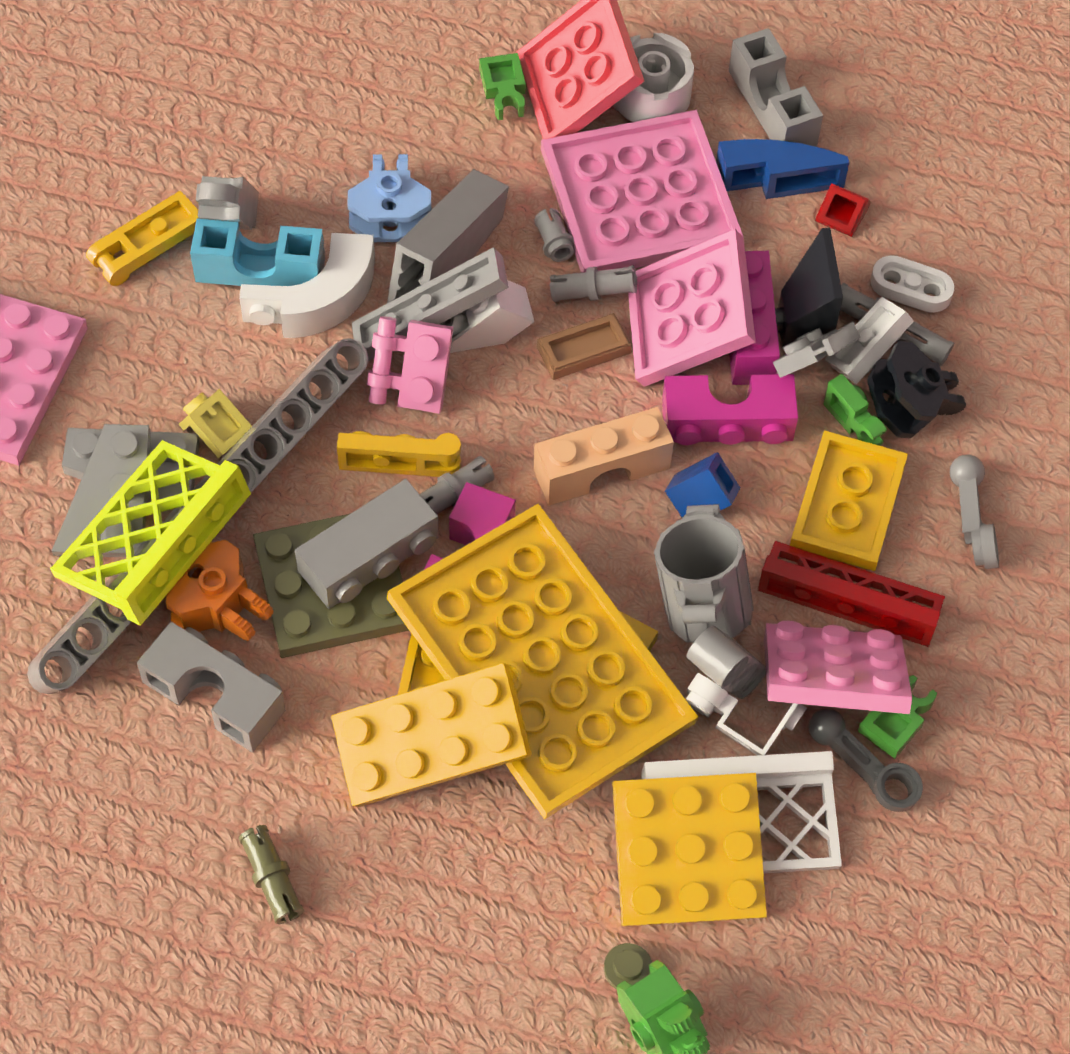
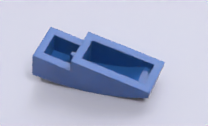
(779, 167)

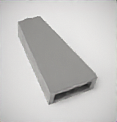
(448, 233)

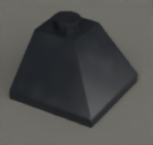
(812, 293)

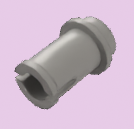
(557, 242)

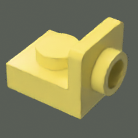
(215, 421)

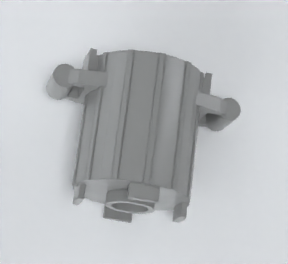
(704, 574)

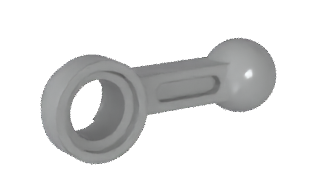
(967, 474)

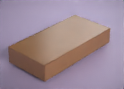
(583, 346)

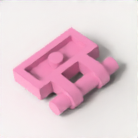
(424, 364)

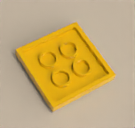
(689, 849)

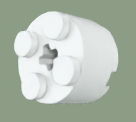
(667, 77)

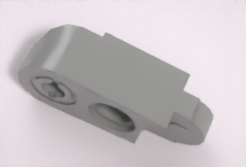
(227, 200)

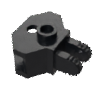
(914, 388)

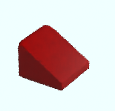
(842, 210)

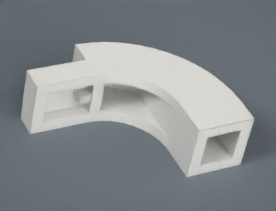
(320, 301)

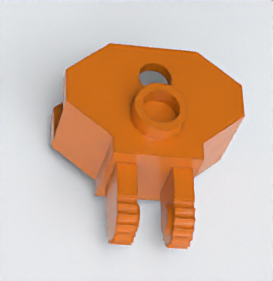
(216, 594)

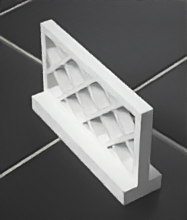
(773, 774)

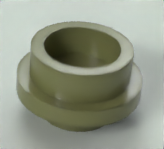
(626, 963)

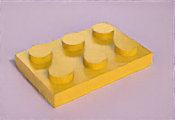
(849, 500)

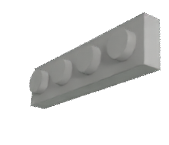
(438, 298)

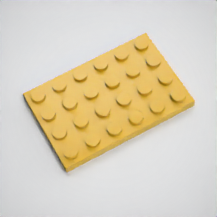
(577, 666)

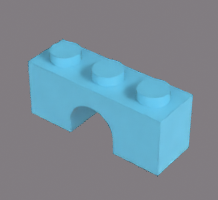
(228, 258)

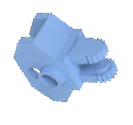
(387, 200)

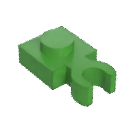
(504, 81)
(850, 409)
(895, 730)

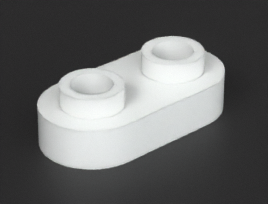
(912, 284)

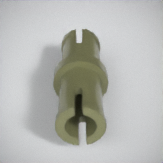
(271, 874)

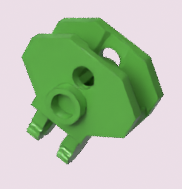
(663, 1014)

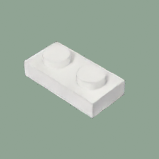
(877, 332)

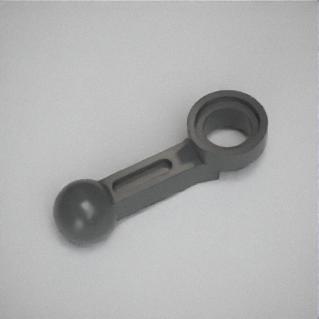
(829, 728)

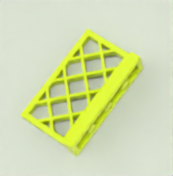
(177, 541)

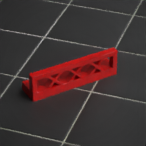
(849, 599)

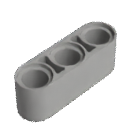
(726, 662)

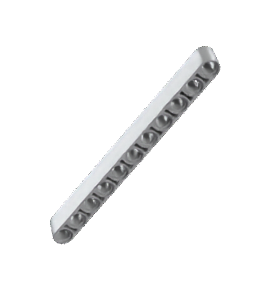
(278, 442)

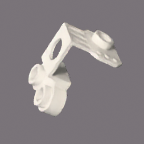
(708, 697)

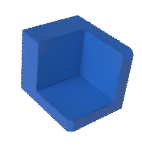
(703, 484)

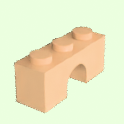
(572, 461)

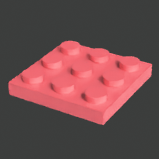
(579, 67)

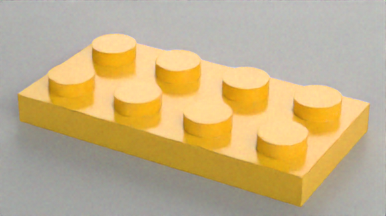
(431, 735)

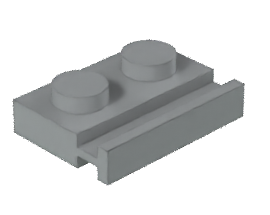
(813, 347)

